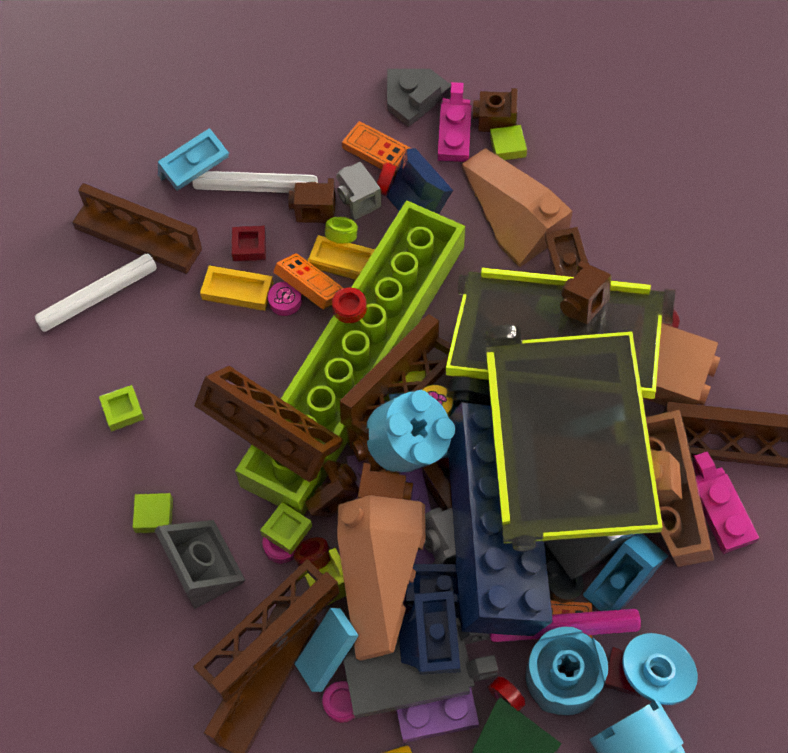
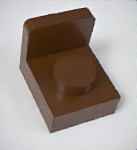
(338, 491)

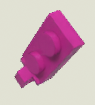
(454, 126)
(722, 506)

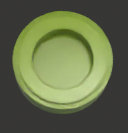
(341, 230)

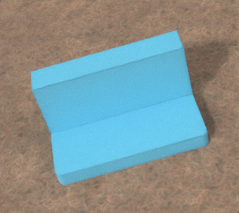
(192, 159)

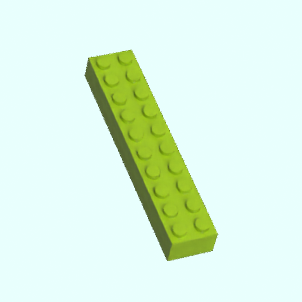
(398, 290)

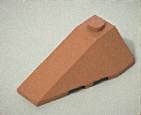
(515, 205)
(377, 557)

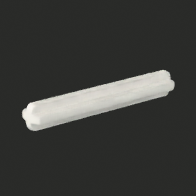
(250, 181)
(95, 292)

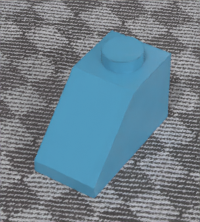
(625, 573)

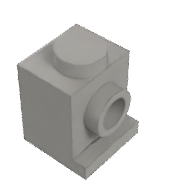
(358, 190)
(440, 535)

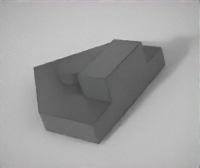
(414, 92)

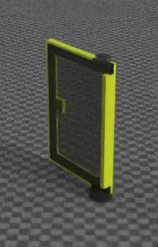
(533, 306)
(569, 437)

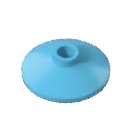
(668, 660)

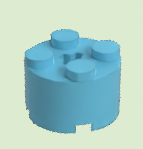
(409, 432)
(578, 654)
(640, 732)

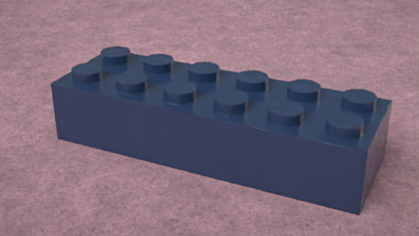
(497, 585)

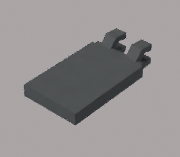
(389, 685)

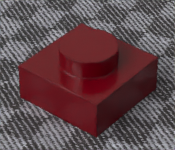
(248, 243)

